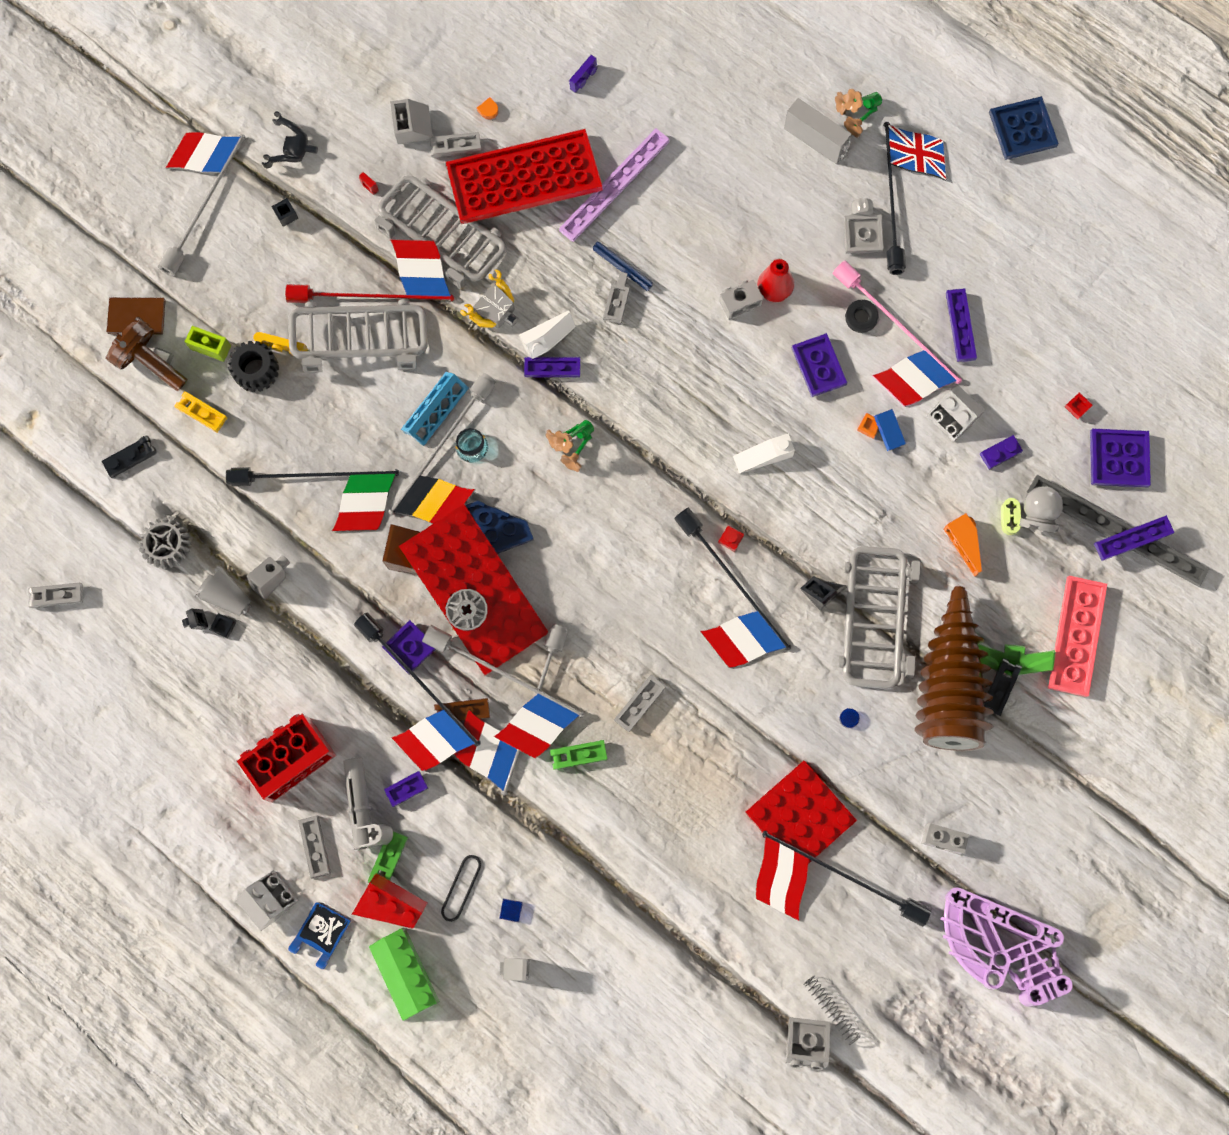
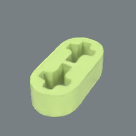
(1006, 516)

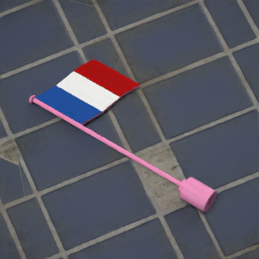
(913, 376)

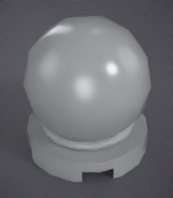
(1042, 508)

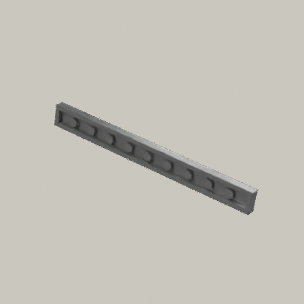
(1110, 525)

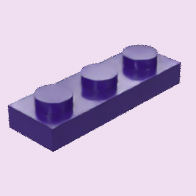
(552, 367)

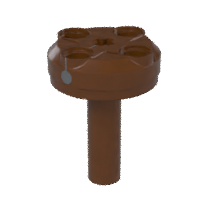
(132, 344)

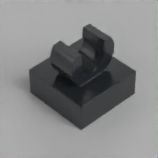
(195, 620)

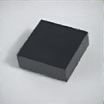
(222, 625)

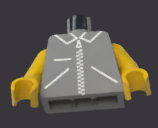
(494, 306)

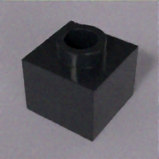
(285, 212)

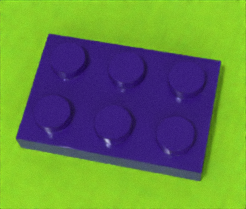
(819, 365)

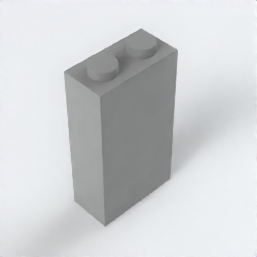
(817, 131)

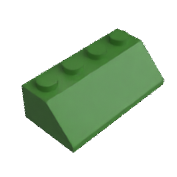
(403, 973)

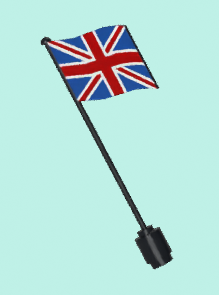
(915, 154)

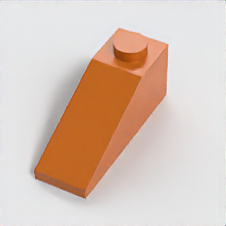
(965, 539)

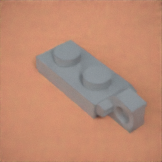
(617, 300)

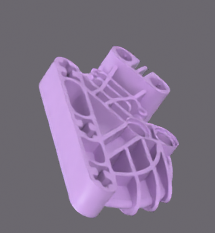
(1038, 979)

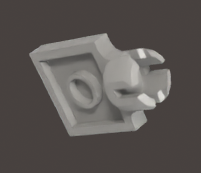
(863, 228)

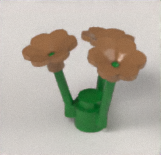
(853, 101)
(562, 442)

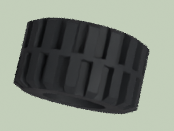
(246, 354)

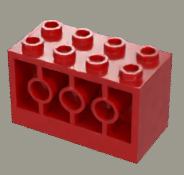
(295, 766)

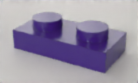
(579, 79)
(1001, 452)
(406, 789)

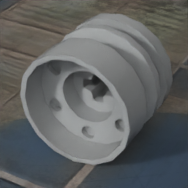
(460, 599)

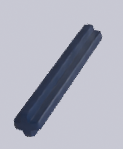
(622, 265)

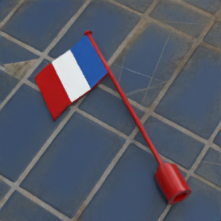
(418, 269)

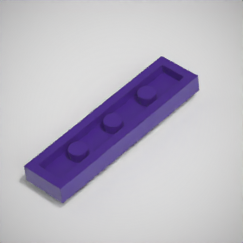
(961, 325)
(1134, 538)

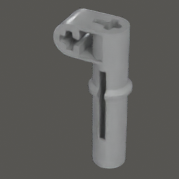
(359, 809)

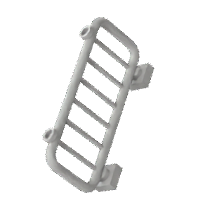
(455, 276)
(312, 359)
(905, 572)

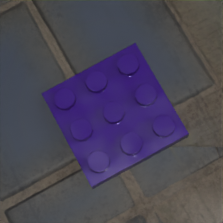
(1120, 457)

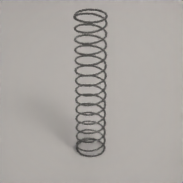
(809, 982)

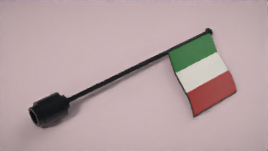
(362, 500)

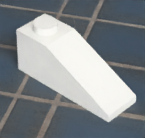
(547, 335)
(765, 454)

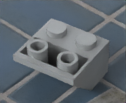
(411, 121)
(955, 413)
(266, 900)

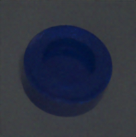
(849, 718)

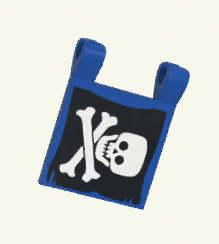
(321, 931)

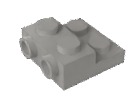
(808, 1043)

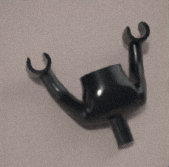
(294, 146)

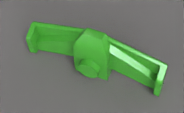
(1016, 654)

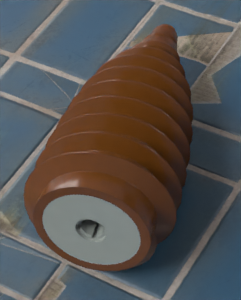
(954, 682)

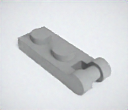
(455, 144)
(56, 595)

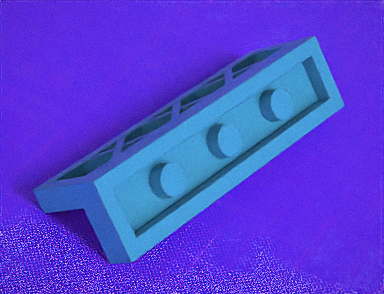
(429, 405)

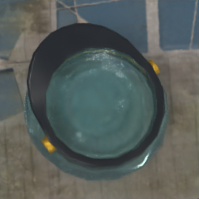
(471, 445)

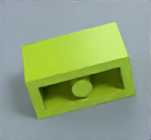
(207, 343)

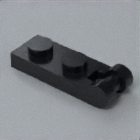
(129, 457)
(1002, 686)

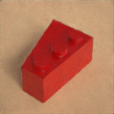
(389, 903)

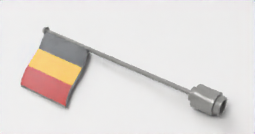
(431, 497)

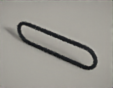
(468, 892)

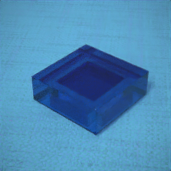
(511, 910)

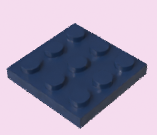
(1023, 128)

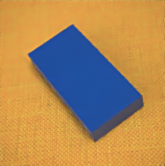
(889, 430)

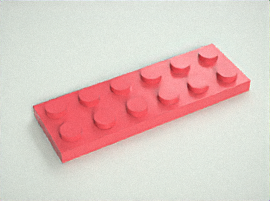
(1077, 636)

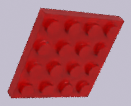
(802, 812)

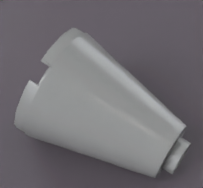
(224, 593)

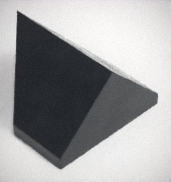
(821, 591)

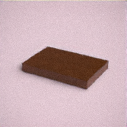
(125, 310)

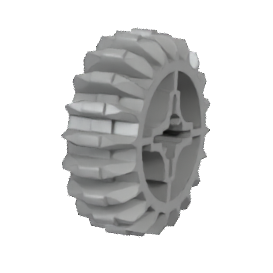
(169, 537)

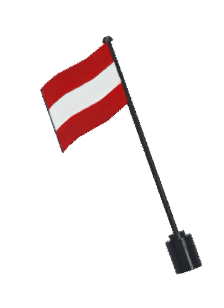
(785, 876)

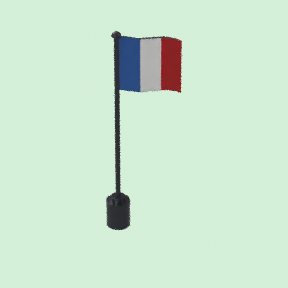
(745, 635)
(433, 737)

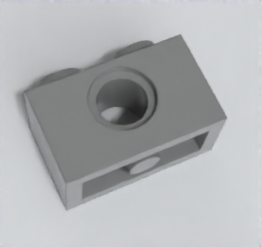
(734, 307)
(945, 839)

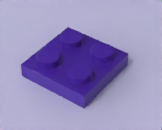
(409, 646)

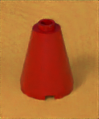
(776, 281)

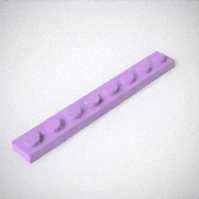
(614, 185)

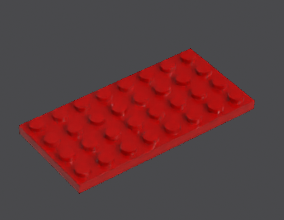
(523, 176)
(458, 556)

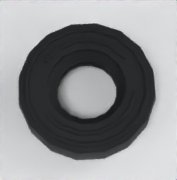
(861, 327)

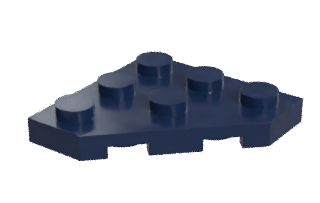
(500, 527)

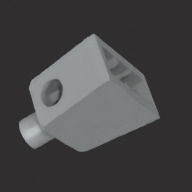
(268, 576)

